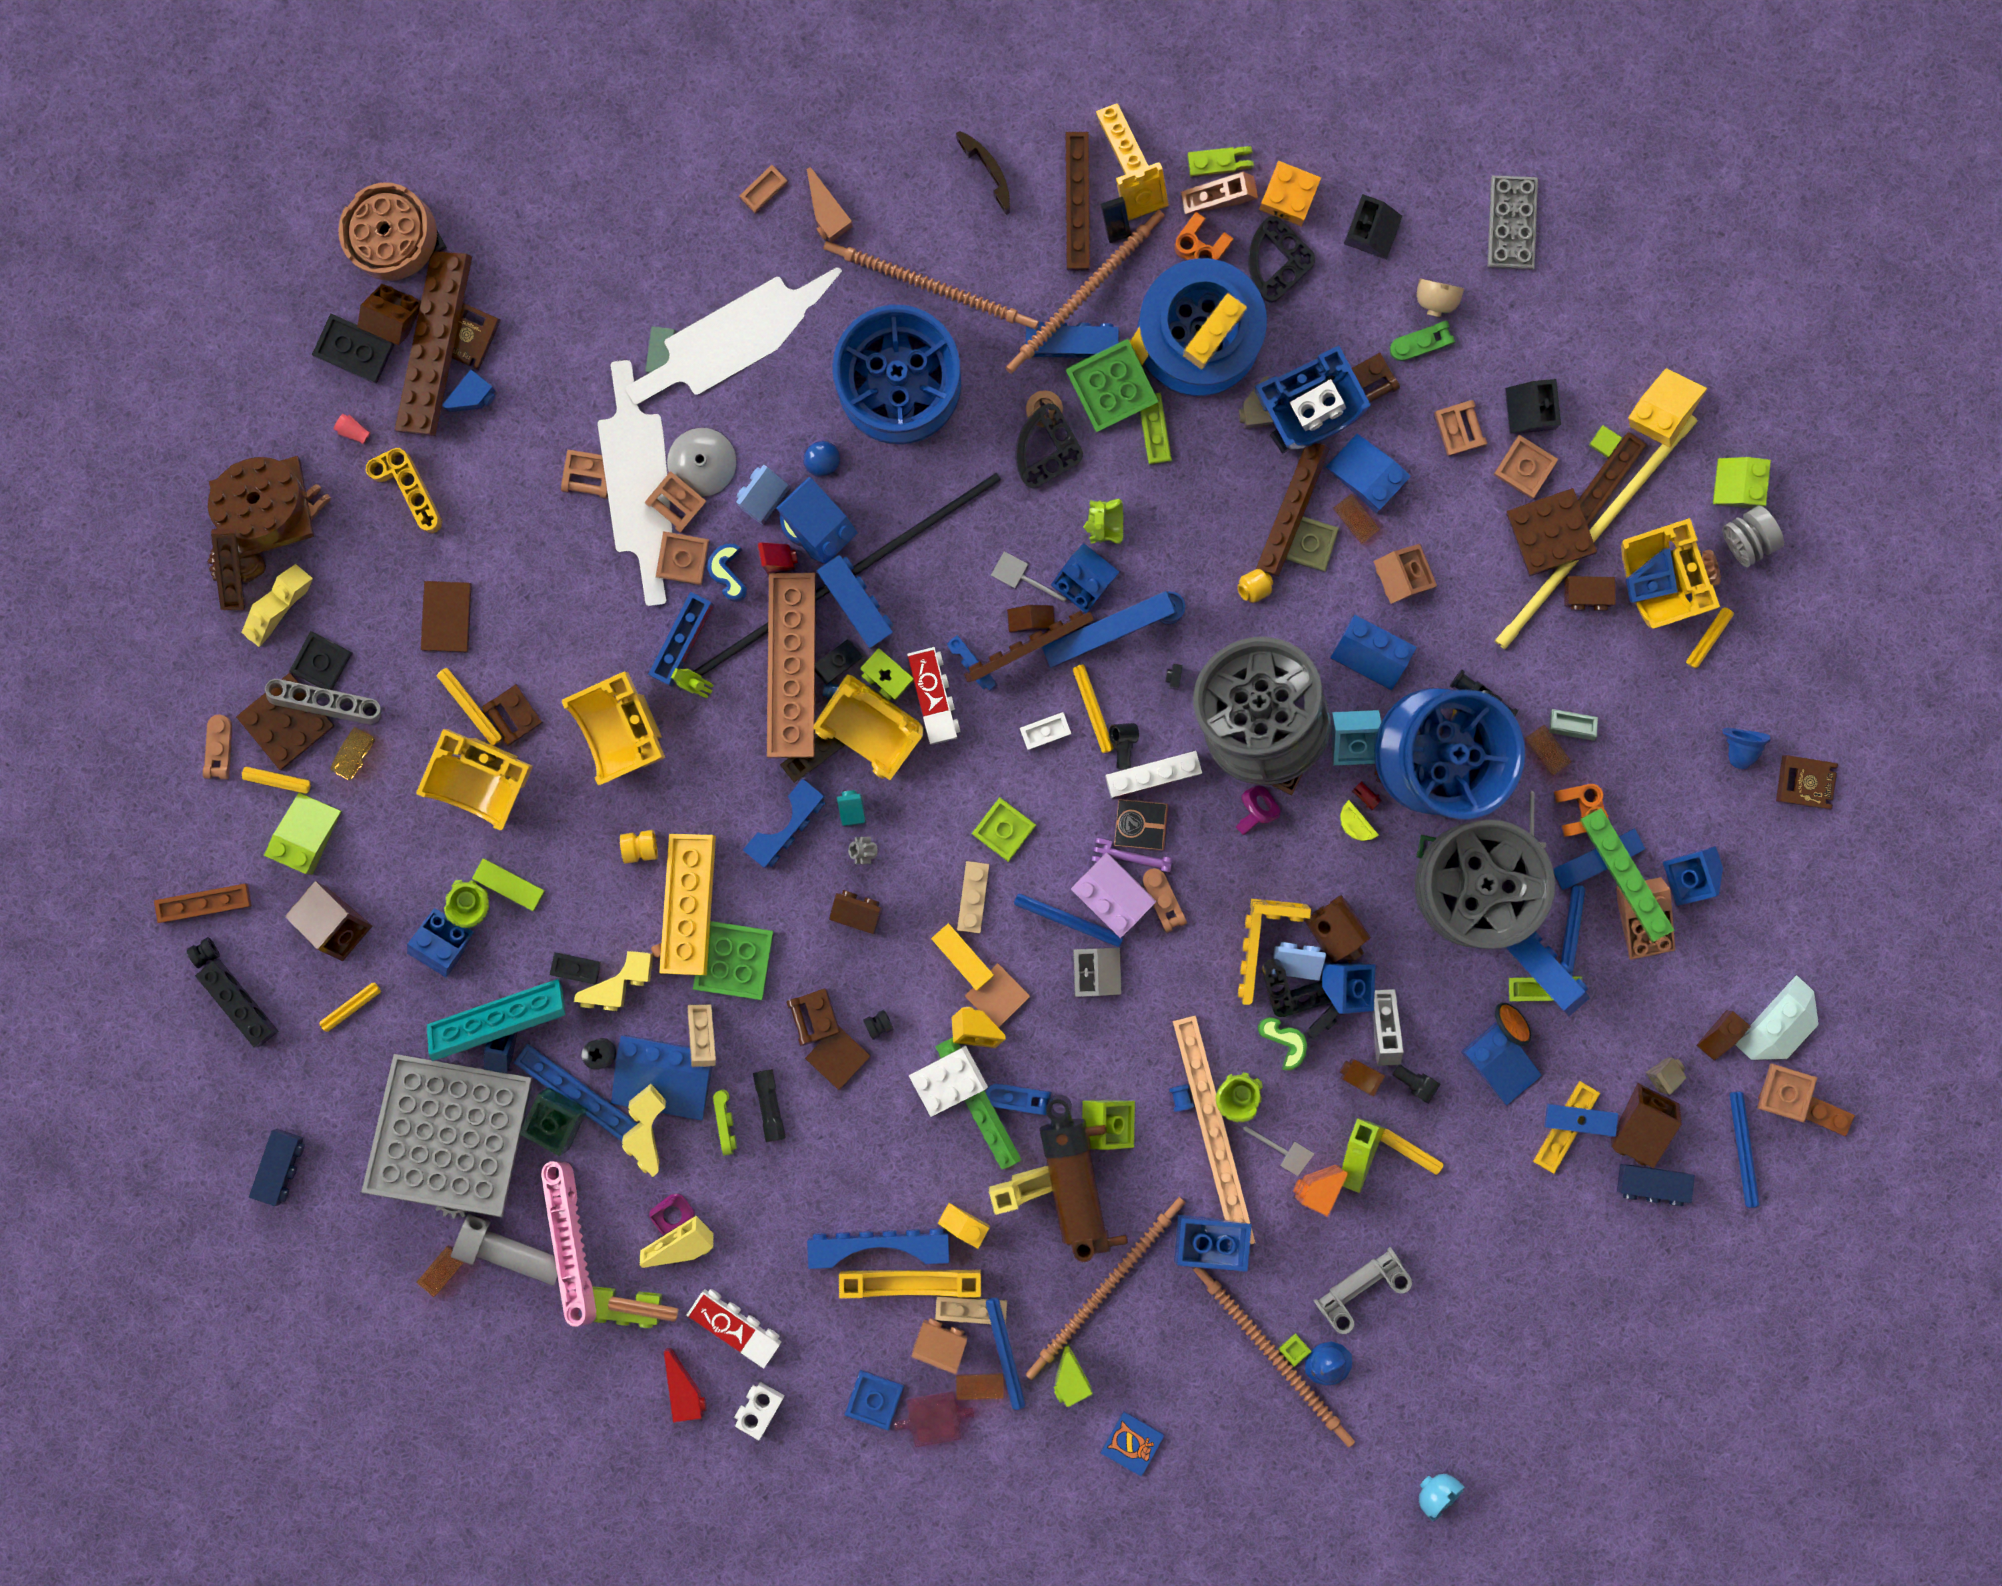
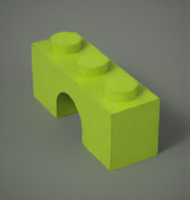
(602, 1296)

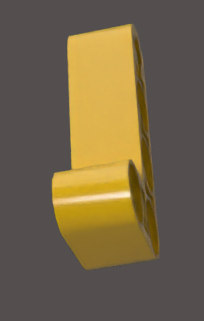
(410, 492)

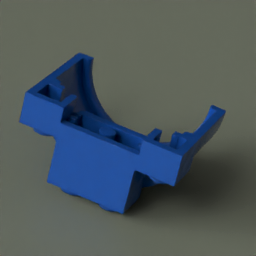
(1304, 379)

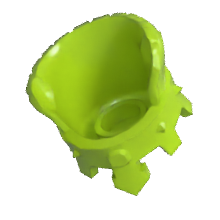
(1105, 521)
(466, 904)
(1239, 1097)

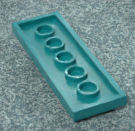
(495, 1019)

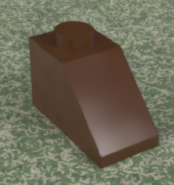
(1723, 1034)

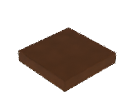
(838, 1058)

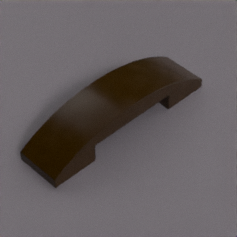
(972, 147)
(799, 767)

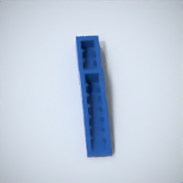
(1109, 629)

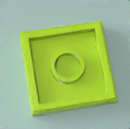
(1003, 829)

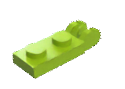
(1218, 161)

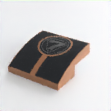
(1141, 824)

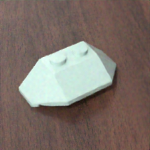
(1782, 1024)

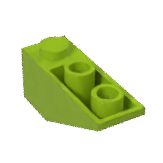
(1360, 1153)

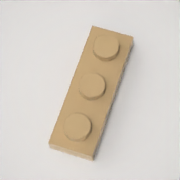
(973, 897)
(701, 1035)
(965, 1309)

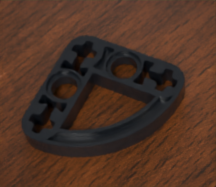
(1292, 264)
(1061, 446)

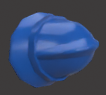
(1744, 746)
(1328, 1363)

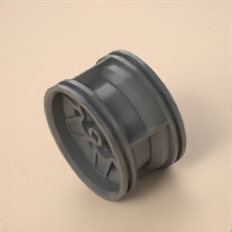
(1237, 675)

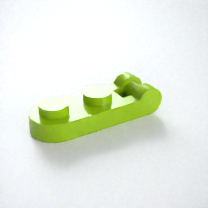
(724, 1121)

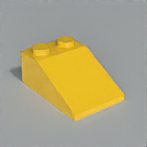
(1666, 407)

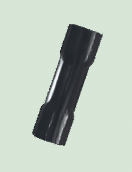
(766, 1090)

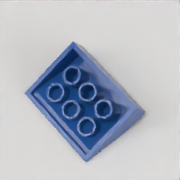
(667, 1069)

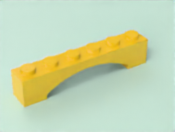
(909, 1282)

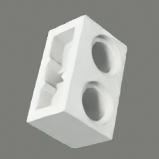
(1315, 400)
(763, 1412)

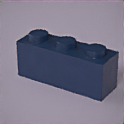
(277, 1167)
(1655, 1184)

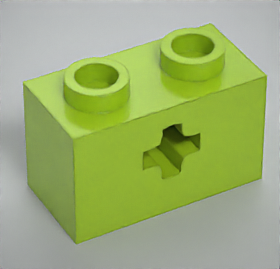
(881, 662)

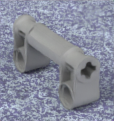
(1357, 1283)

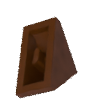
(1030, 618)

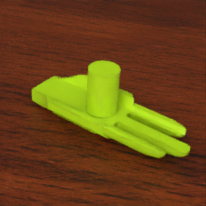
(691, 681)

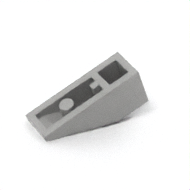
(1387, 1028)

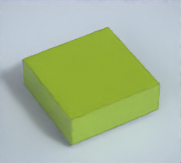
(1605, 441)
(1294, 1350)

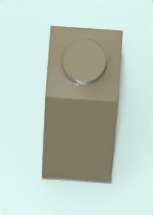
(1252, 412)
(1667, 1075)

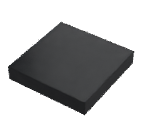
(320, 661)

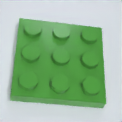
(1112, 385)
(736, 961)

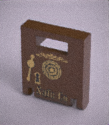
(472, 339)
(1812, 782)

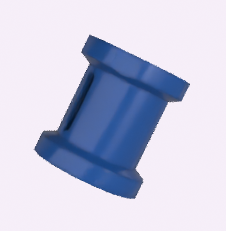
(1181, 1097)

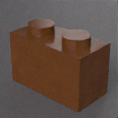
(1589, 592)

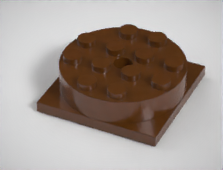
(262, 502)

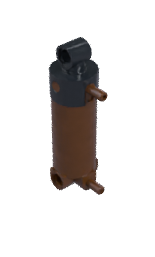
(1074, 1183)

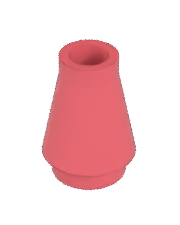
(350, 428)

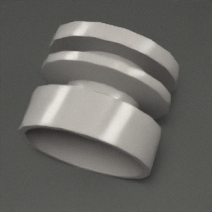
(1753, 536)

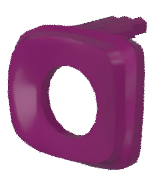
(1257, 814)
(657, 1213)

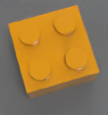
(1290, 193)

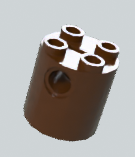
(1338, 930)

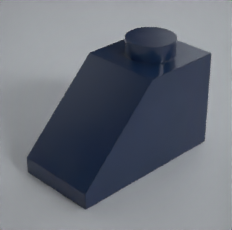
(499, 1053)

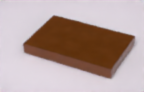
(446, 616)

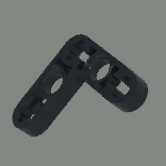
(1290, 997)

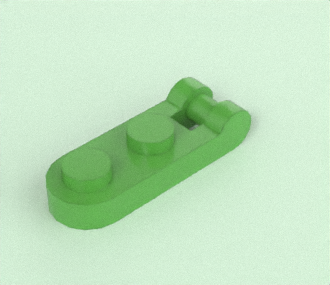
(1421, 342)

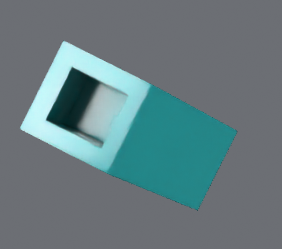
(851, 808)

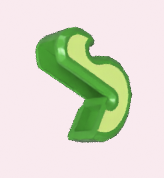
(1287, 1036)

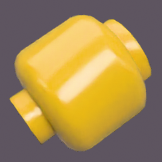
(1255, 586)

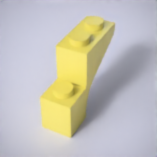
(271, 608)
(612, 991)
(640, 1139)
(1023, 1187)

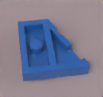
(1653, 578)

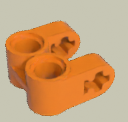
(1199, 248)
(1585, 807)

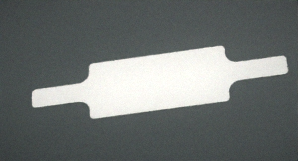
(732, 337)
(633, 469)

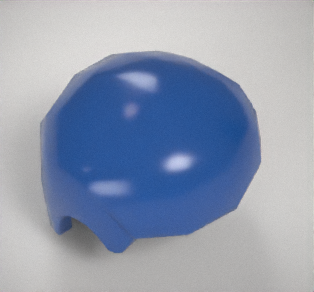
(821, 458)

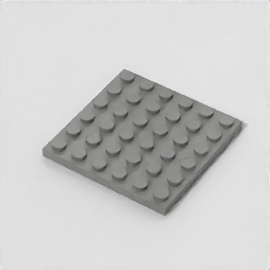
(447, 1135)

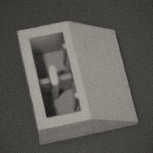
(1097, 972)

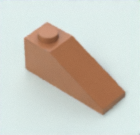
(1220, 193)
(829, 215)

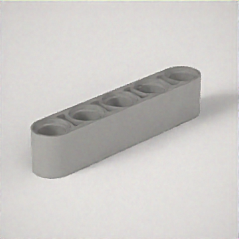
(313, 694)

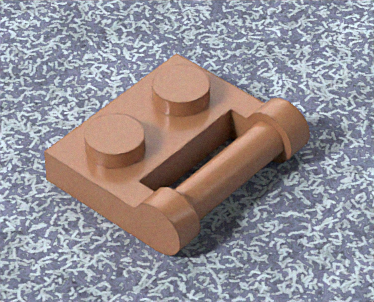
(1453, 429)
(584, 465)
(680, 495)

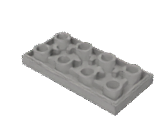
(1512, 222)

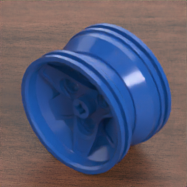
(894, 325)
(1499, 757)

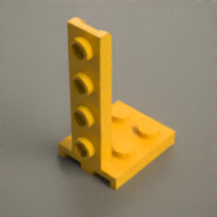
(1142, 185)
(1272, 910)

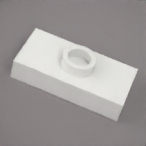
(1045, 731)

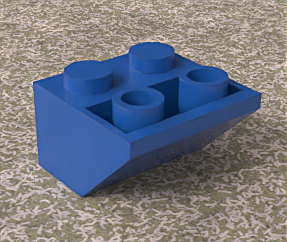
(1084, 578)
(439, 943)

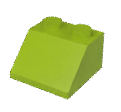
(1741, 482)
(1116, 1116)
(1071, 1380)

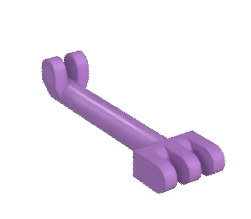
(1164, 864)

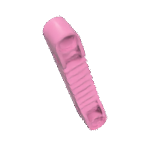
(567, 1243)

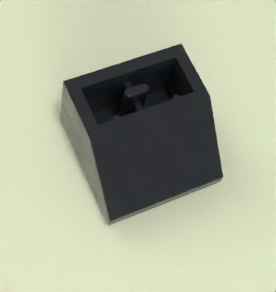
(1373, 227)
(1533, 406)

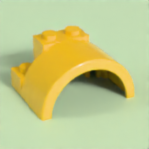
(1688, 572)
(616, 727)
(477, 779)

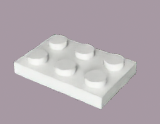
(948, 1081)

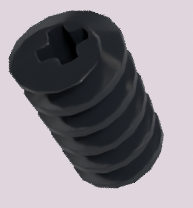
(591, 1058)

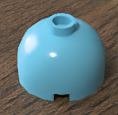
(1439, 1494)

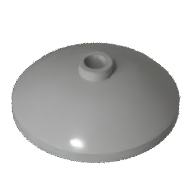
(718, 463)

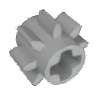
(863, 850)

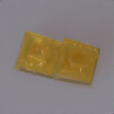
(351, 753)

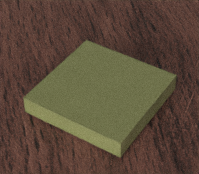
(1313, 544)

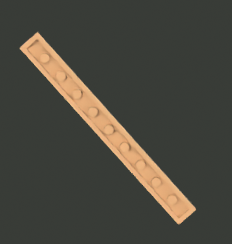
(1211, 1121)

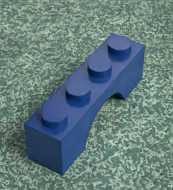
(804, 801)

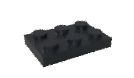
(352, 349)

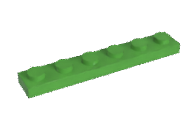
(1626, 875)
(986, 1118)

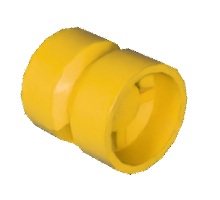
(638, 847)

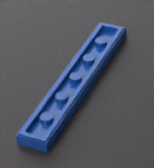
(564, 1083)

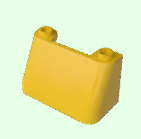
(869, 726)

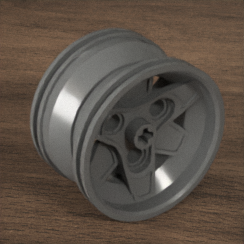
(1494, 868)

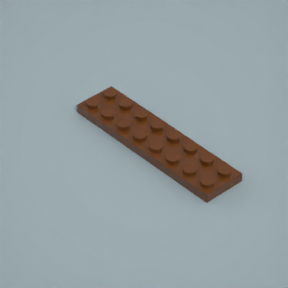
(433, 343)

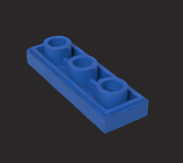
(1594, 1120)

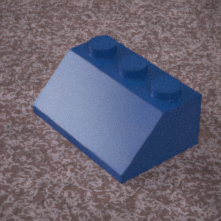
(1373, 652)

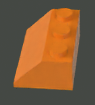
(1320, 1188)

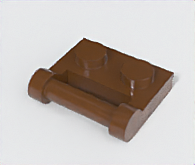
(1372, 371)
(519, 711)
(820, 1013)

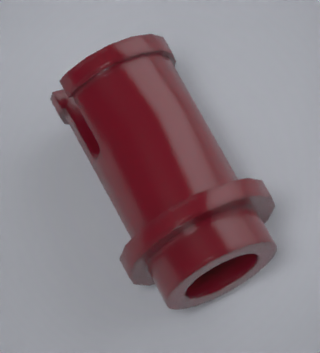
(1366, 795)

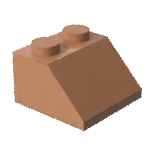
(1404, 573)

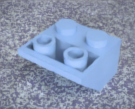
(762, 494)
(1298, 962)

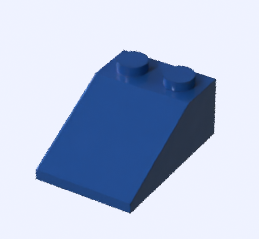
(1368, 472)
(816, 521)
(1501, 1063)
(1212, 1243)

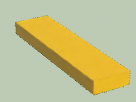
(1560, 1140)

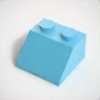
(1354, 737)

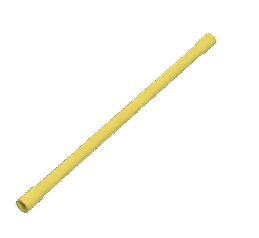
(1597, 529)

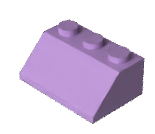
(1113, 895)

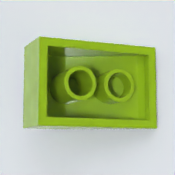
(303, 834)

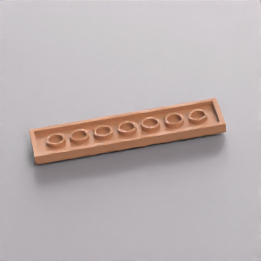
(791, 665)

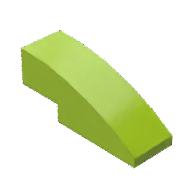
(1528, 989)

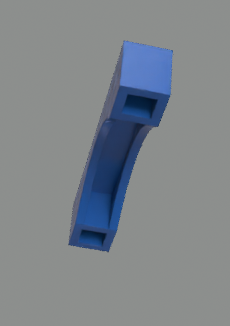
(927, 1247)

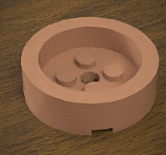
(403, 247)

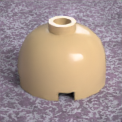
(1438, 297)

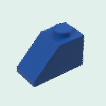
(470, 394)

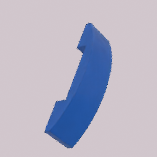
(1591, 863)

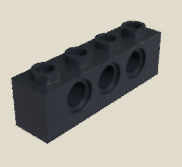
(236, 1003)

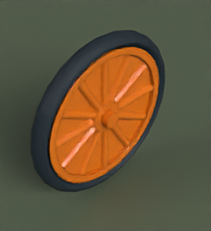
(1513, 1024)

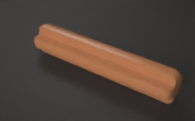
(643, 1309)

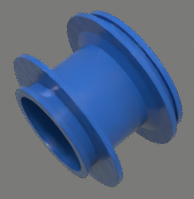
(1190, 287)

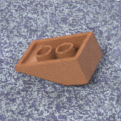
(939, 1345)

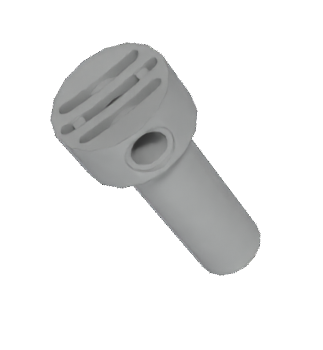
(478, 1242)

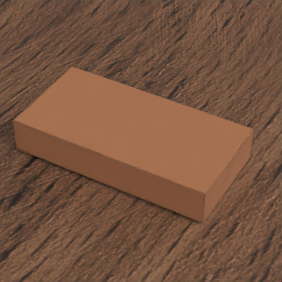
(763, 189)

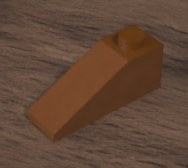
(1361, 1076)

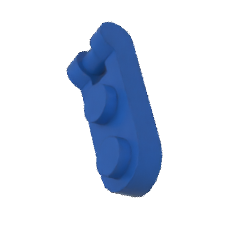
(1018, 1098)

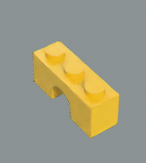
(1214, 331)

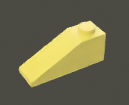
(679, 1245)

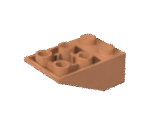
(1636, 938)

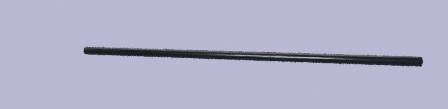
(859, 567)

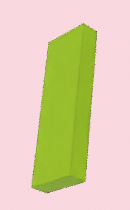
(1155, 433)
(508, 884)

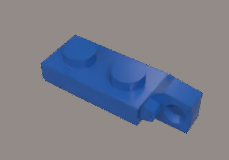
(957, 646)

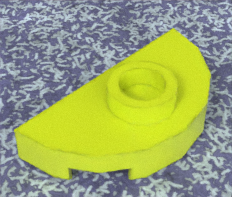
(1355, 824)

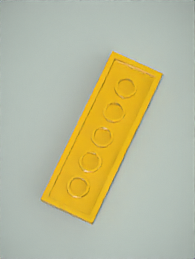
(687, 904)

